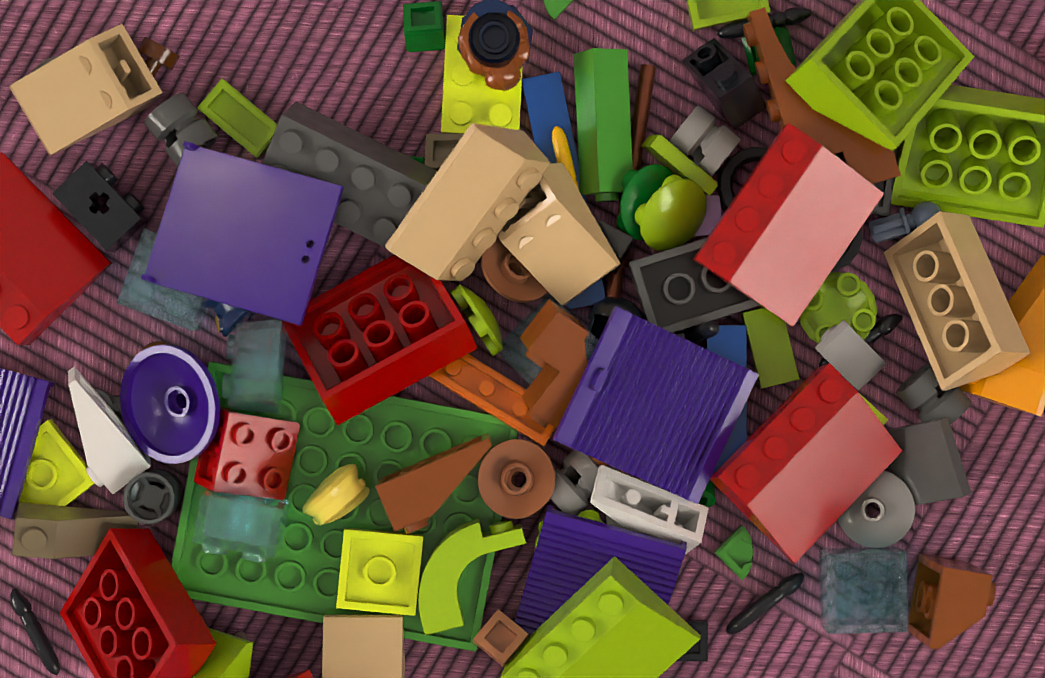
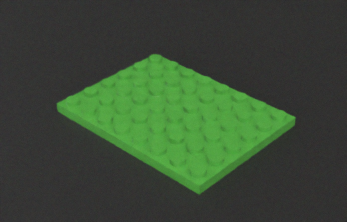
(306, 570)

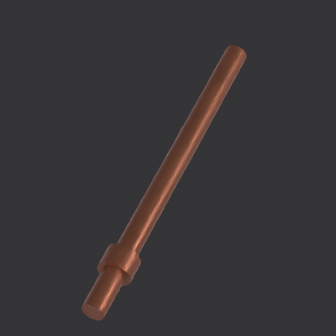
(638, 135)

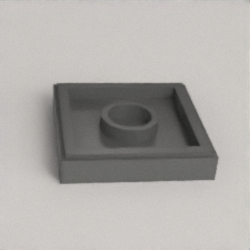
(929, 461)

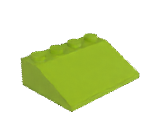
(881, 69)
(977, 157)
(605, 631)

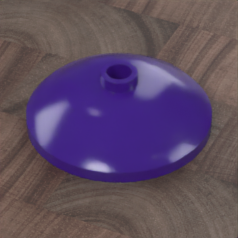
(169, 403)

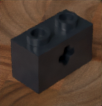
(81, 195)

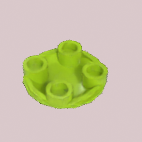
(672, 213)
(840, 299)
(480, 318)

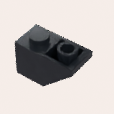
(725, 83)

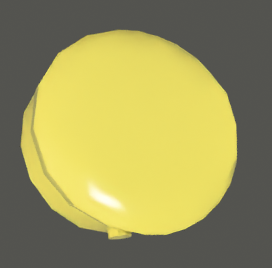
(336, 495)

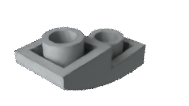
(850, 355)

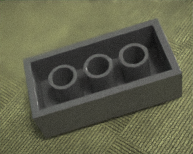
(375, 178)
(681, 292)

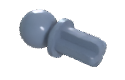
(901, 224)

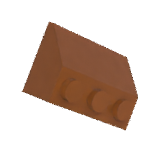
(947, 599)

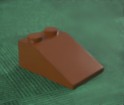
(421, 488)

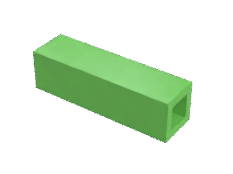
(603, 121)

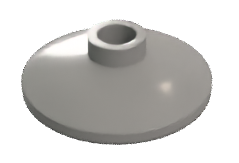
(894, 518)

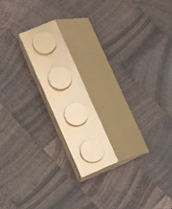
(468, 201)
(955, 301)

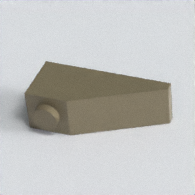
(63, 530)

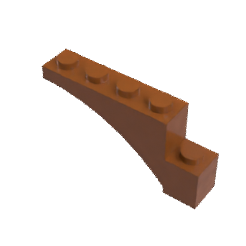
(786, 106)
(558, 346)

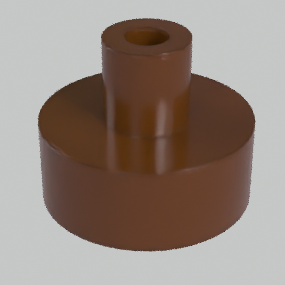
(157, 55)

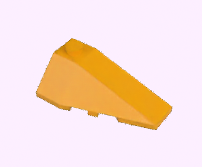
(1023, 382)

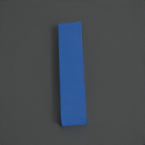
(546, 110)

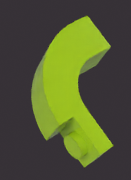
(438, 591)

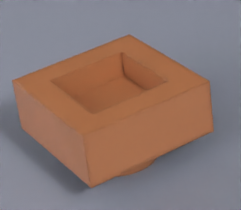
(500, 638)

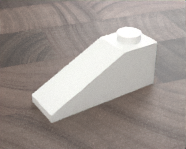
(107, 445)
(648, 508)

